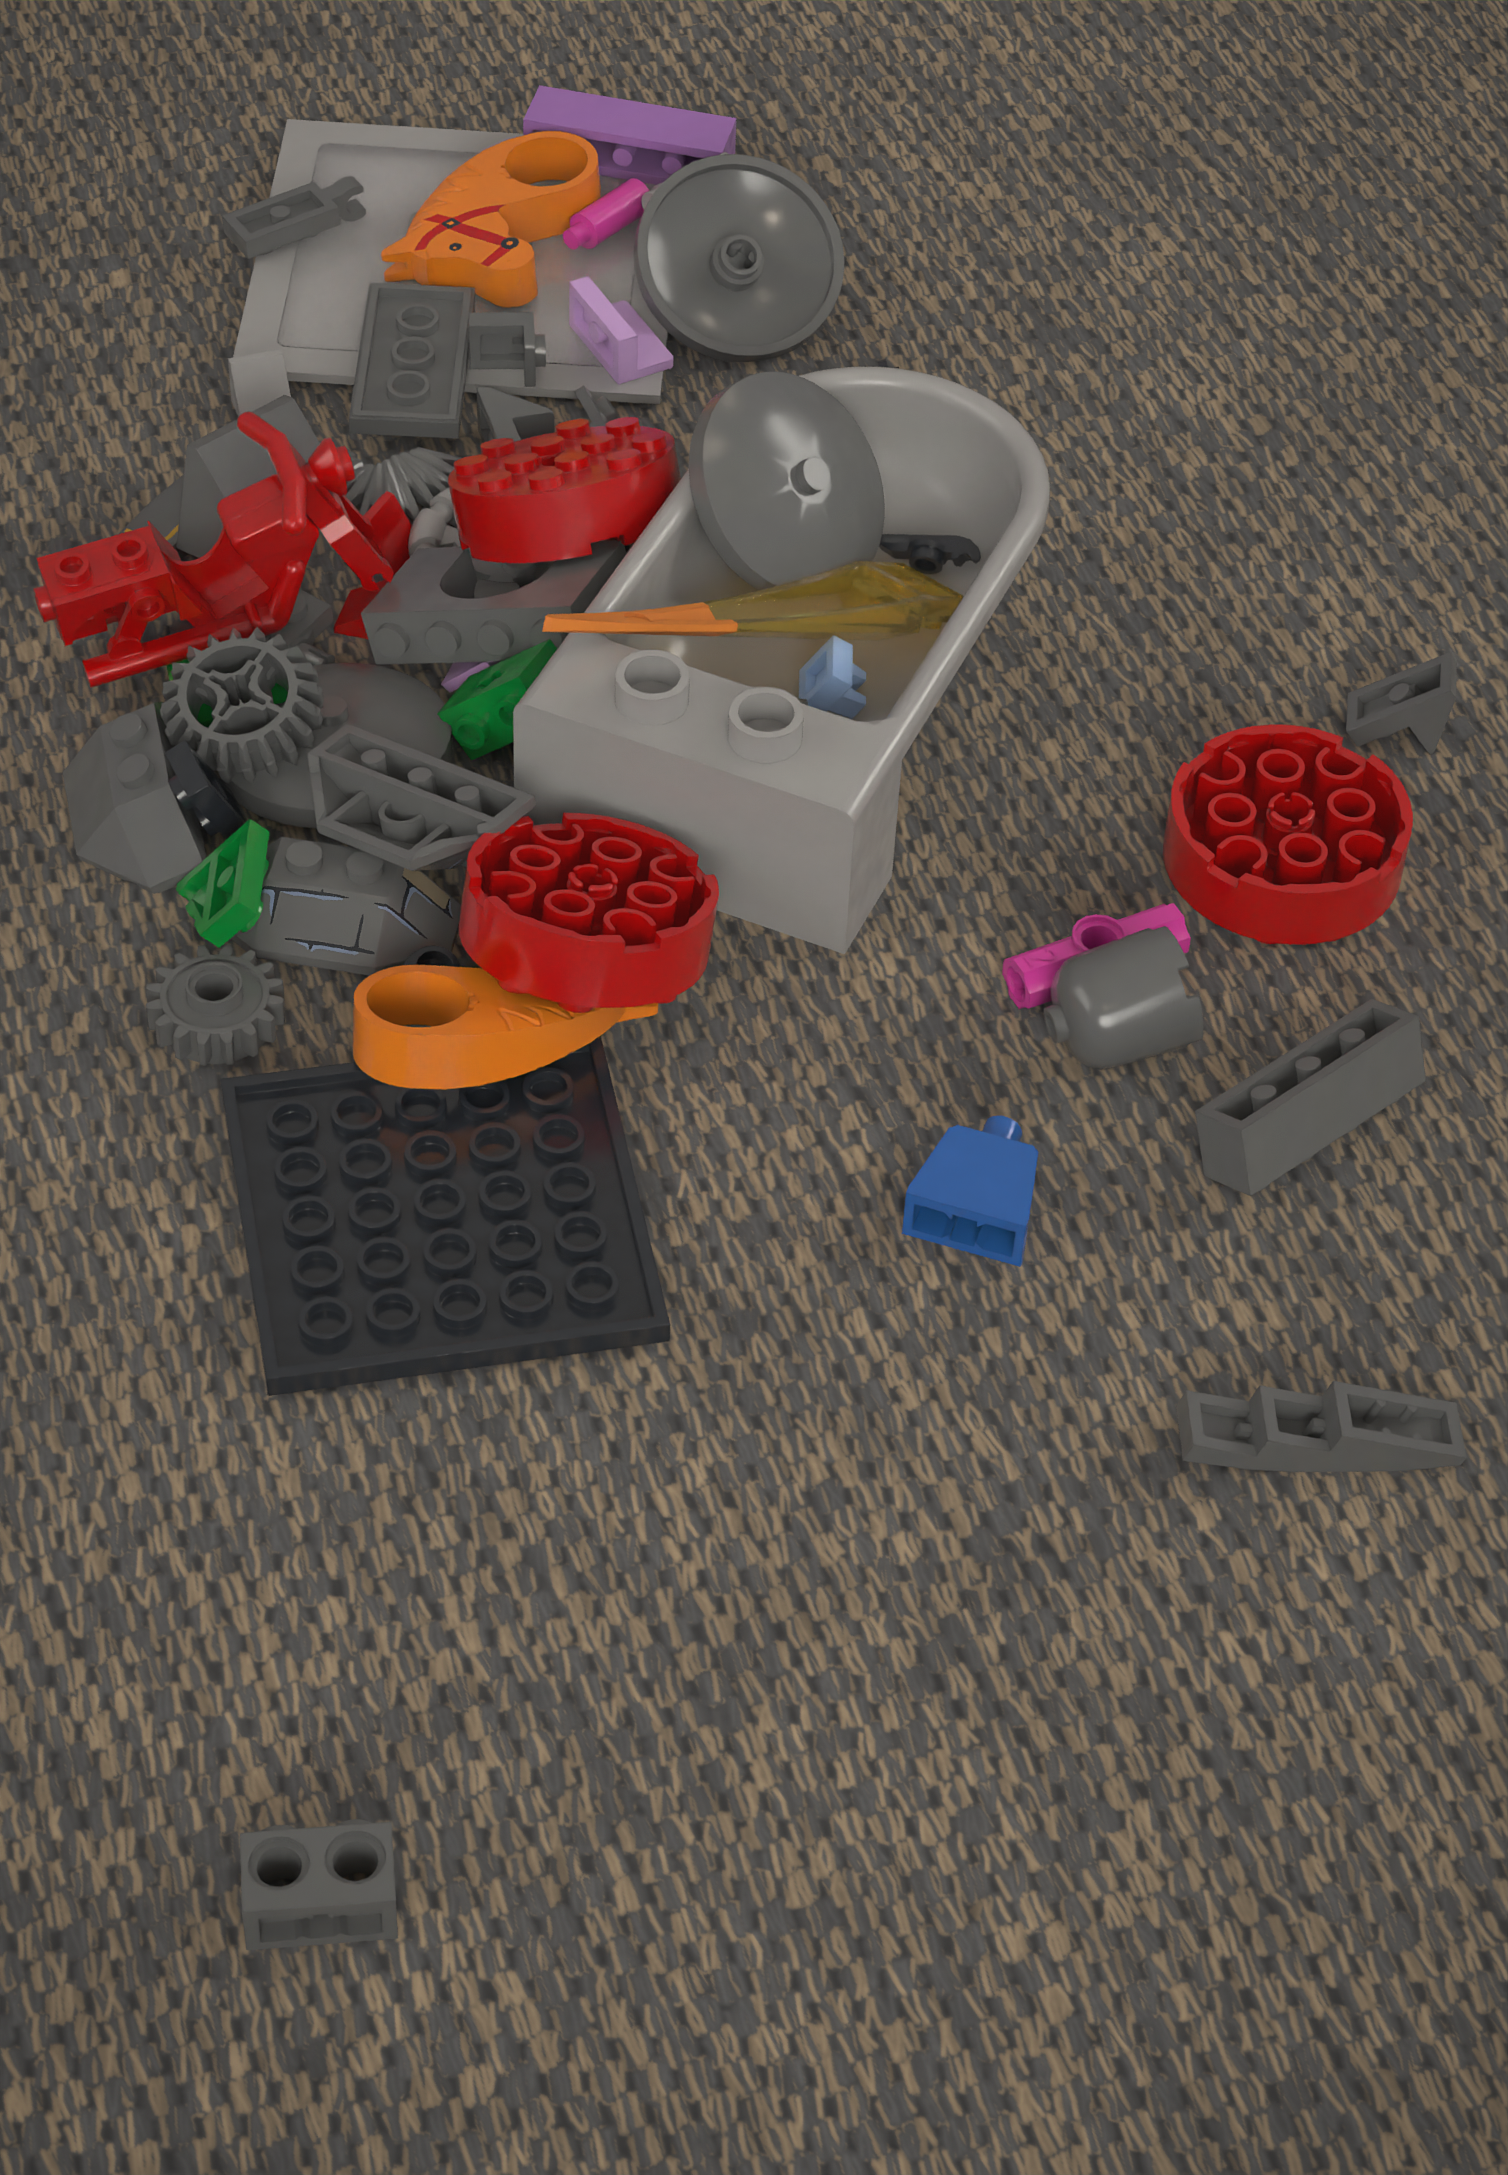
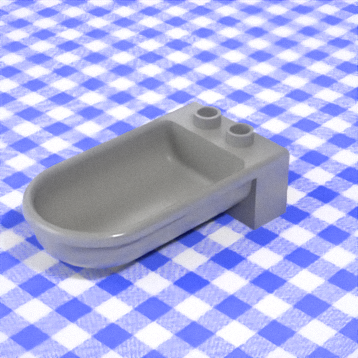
(710, 728)

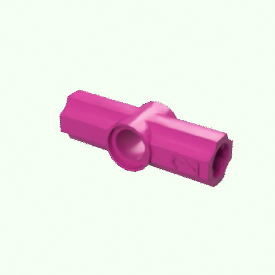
(1032, 972)

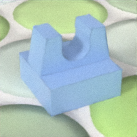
(832, 679)

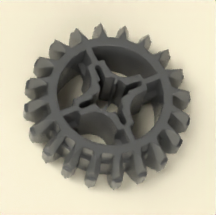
(237, 684)

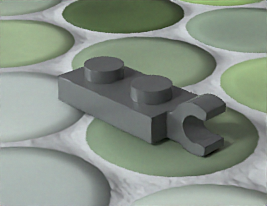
(292, 216)

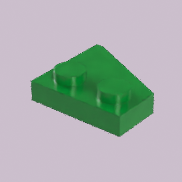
(228, 885)

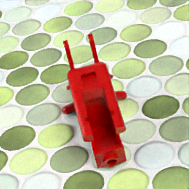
(240, 583)

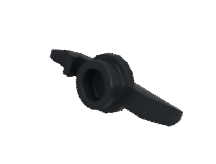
(930, 552)

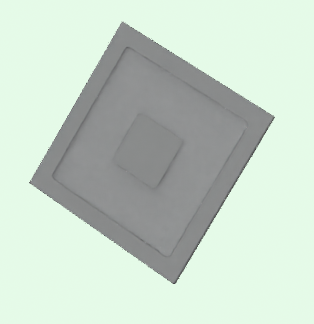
(316, 289)

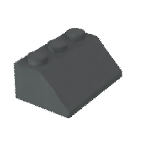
(228, 463)

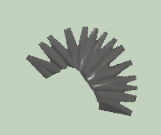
(408, 475)

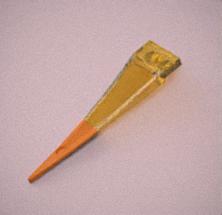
(850, 602)

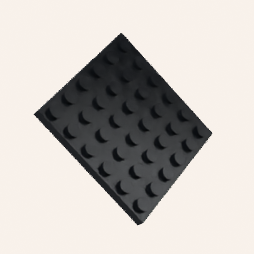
(438, 1222)

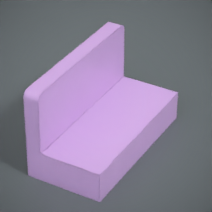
(615, 333)

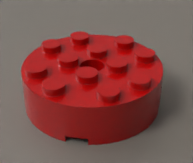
(562, 490)
(1287, 835)
(588, 912)

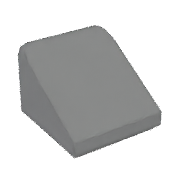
(257, 380)

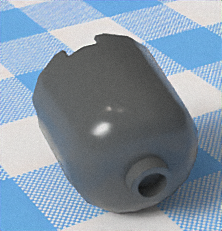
(1124, 1001)

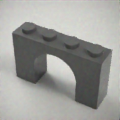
(434, 618)

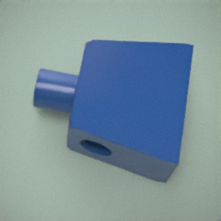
(975, 1191)

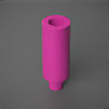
(606, 215)

